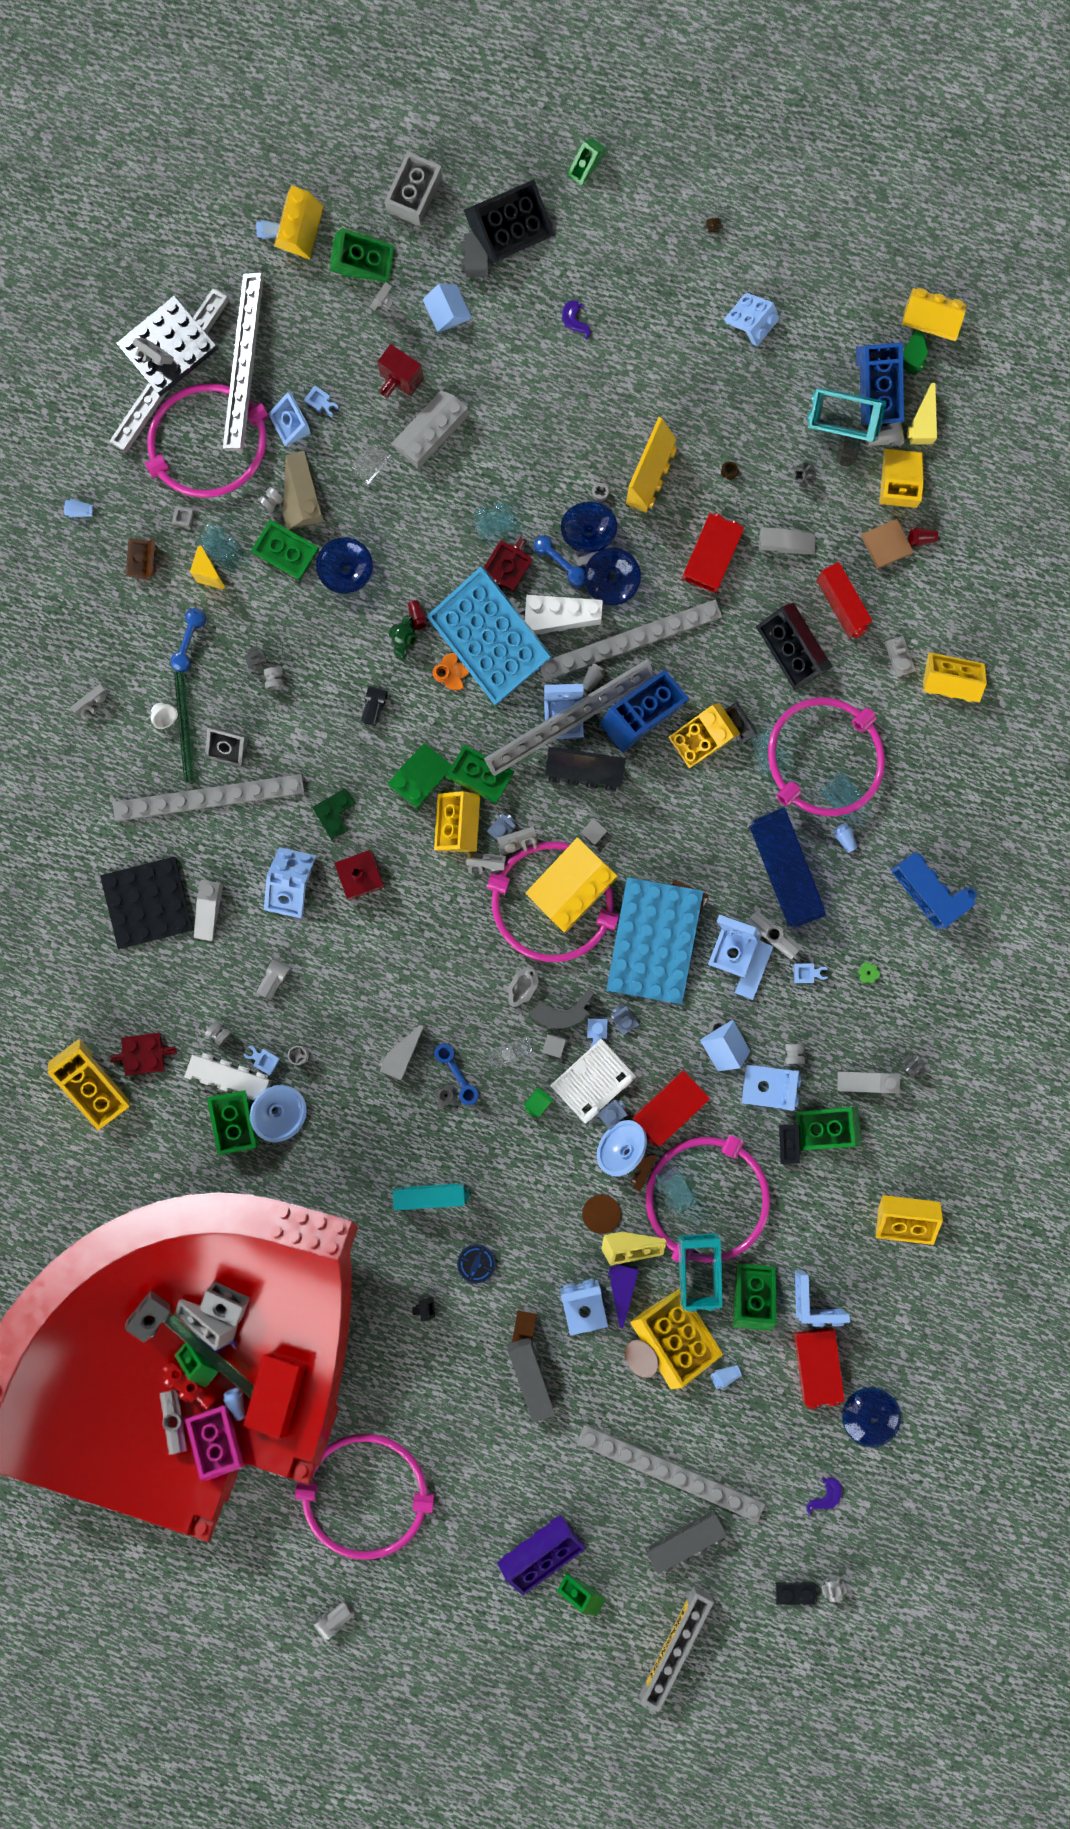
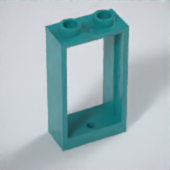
(875, 421)
(430, 1196)
(700, 1241)

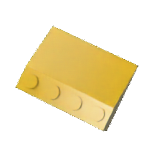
(652, 467)
(571, 885)
(678, 1339)

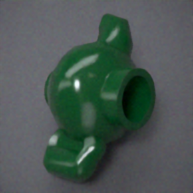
(403, 636)

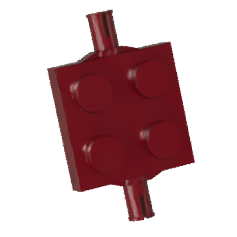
(508, 564)
(143, 1054)

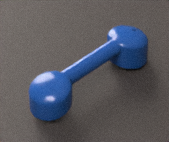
(543, 546)
(195, 619)
(445, 1053)

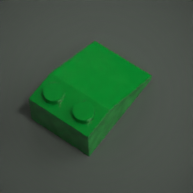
(361, 256)
(420, 776)
(232, 1122)
(829, 1128)
(754, 1297)

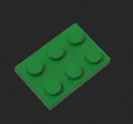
(284, 550)
(473, 773)

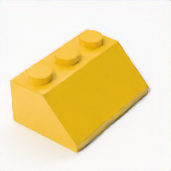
(299, 222)
(934, 314)
(954, 677)
(457, 822)
(908, 1220)

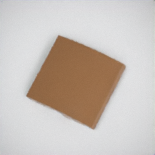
(887, 544)

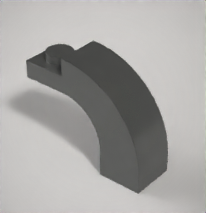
(562, 1019)

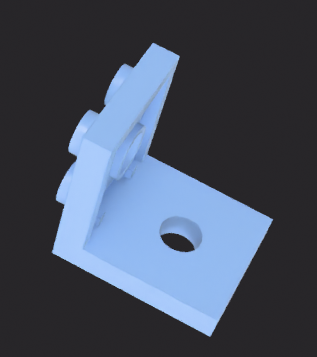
(559, 698)
(288, 882)
(737, 936)
(781, 1088)
(582, 1295)
(814, 1316)

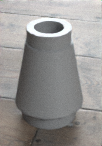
(593, 677)

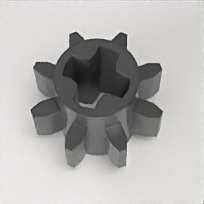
(804, 474)
(255, 659)
(913, 1066)

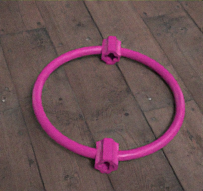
(158, 466)
(790, 791)
(499, 883)
(732, 1148)
(422, 1501)

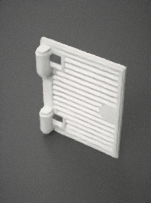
(592, 1080)

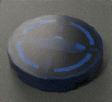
(476, 1263)

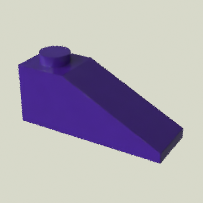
(622, 1284)

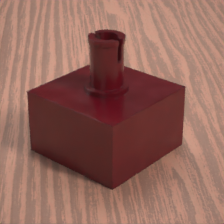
(399, 372)
(359, 875)

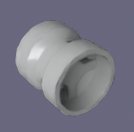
(270, 500)
(273, 678)
(218, 1033)
(795, 1053)
(298, 1055)

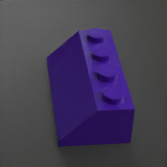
(541, 1555)

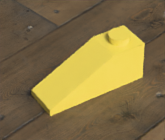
(924, 425)
(629, 1247)

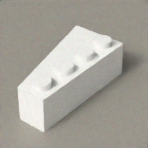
(553, 614)
(226, 1076)

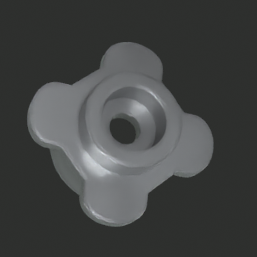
(447, 1090)

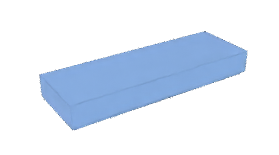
(748, 986)

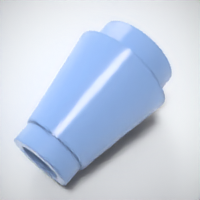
(266, 229)
(77, 509)
(845, 836)
(725, 1376)
(235, 1403)

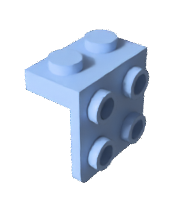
(753, 316)

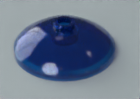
(589, 518)
(340, 554)
(610, 590)
(865, 1405)

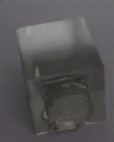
(847, 450)

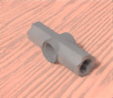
(782, 943)
(175, 1436)

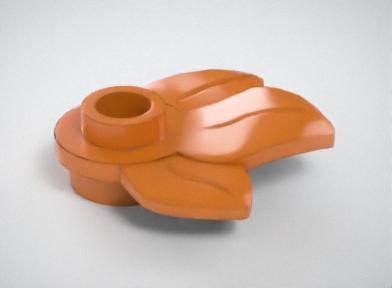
(454, 672)

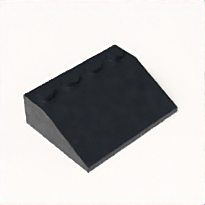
(510, 221)
(584, 768)

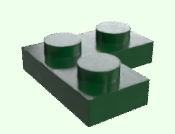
(329, 811)

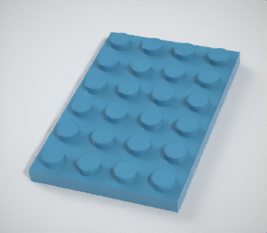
(489, 636)
(654, 940)

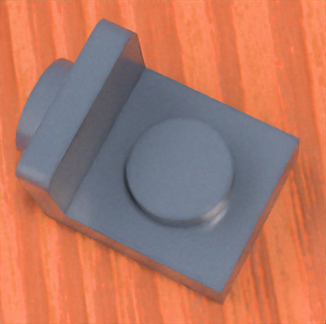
(503, 826)
(624, 1019)
(613, 1113)

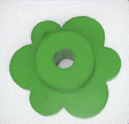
(867, 967)

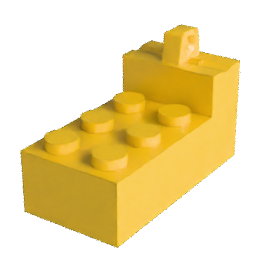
(87, 1084)

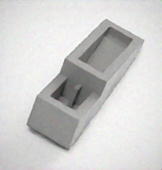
(786, 541)

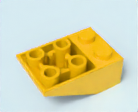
(901, 478)
(704, 735)

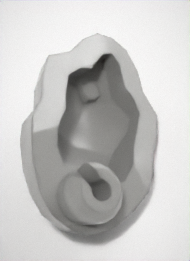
(522, 986)

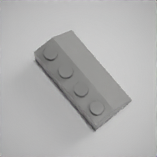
(430, 428)

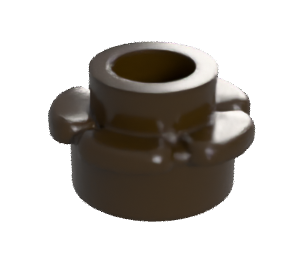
(713, 225)
(734, 470)

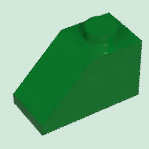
(586, 160)
(915, 353)
(537, 1102)
(195, 1366)
(581, 1595)

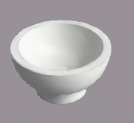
(163, 715)

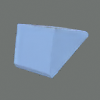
(446, 307)
(289, 420)
(726, 1047)

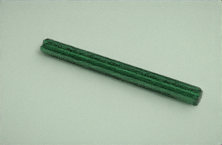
(184, 727)
(210, 1355)

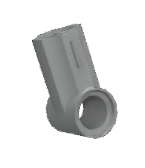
(889, 435)
(274, 977)
(332, 1621)

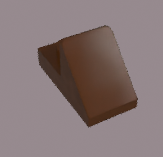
(644, 1166)
(524, 1325)

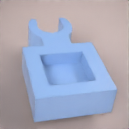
(320, 400)
(805, 973)
(597, 1029)
(264, 1061)

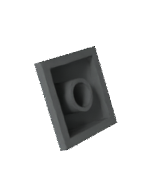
(225, 746)

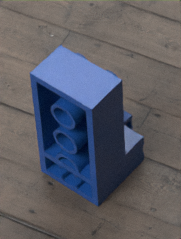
(882, 380)
(643, 710)
(930, 894)

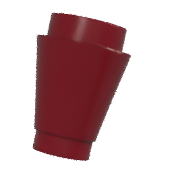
(922, 536)
(419, 618)

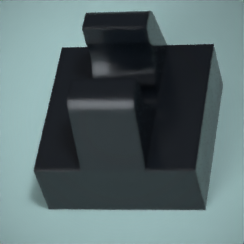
(425, 1309)

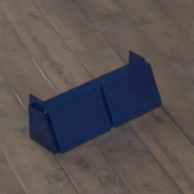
(787, 868)

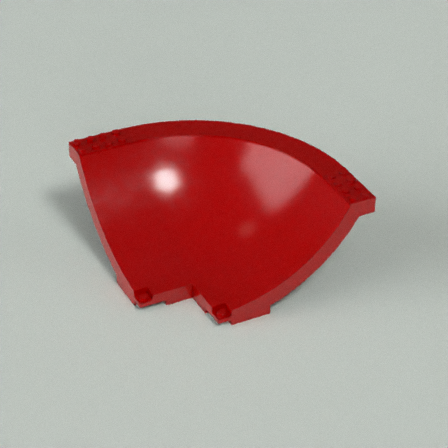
(86, 1392)

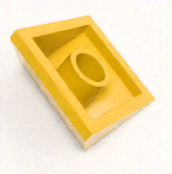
(204, 571)

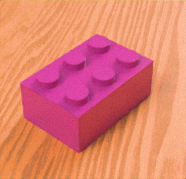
(214, 1443)

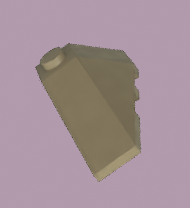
(300, 498)

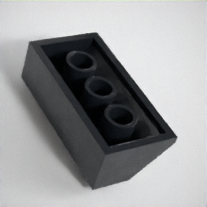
(793, 646)

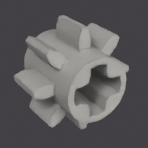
(834, 1589)

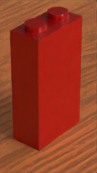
(712, 552)
(844, 601)
(670, 1108)
(819, 1367)
(274, 1396)

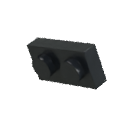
(741, 722)
(789, 1144)
(795, 1593)

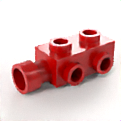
(182, 1385)

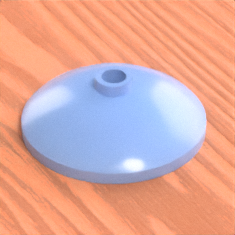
(285, 1120)
(621, 1148)

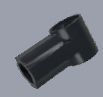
(374, 703)

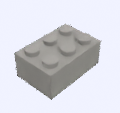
(413, 189)

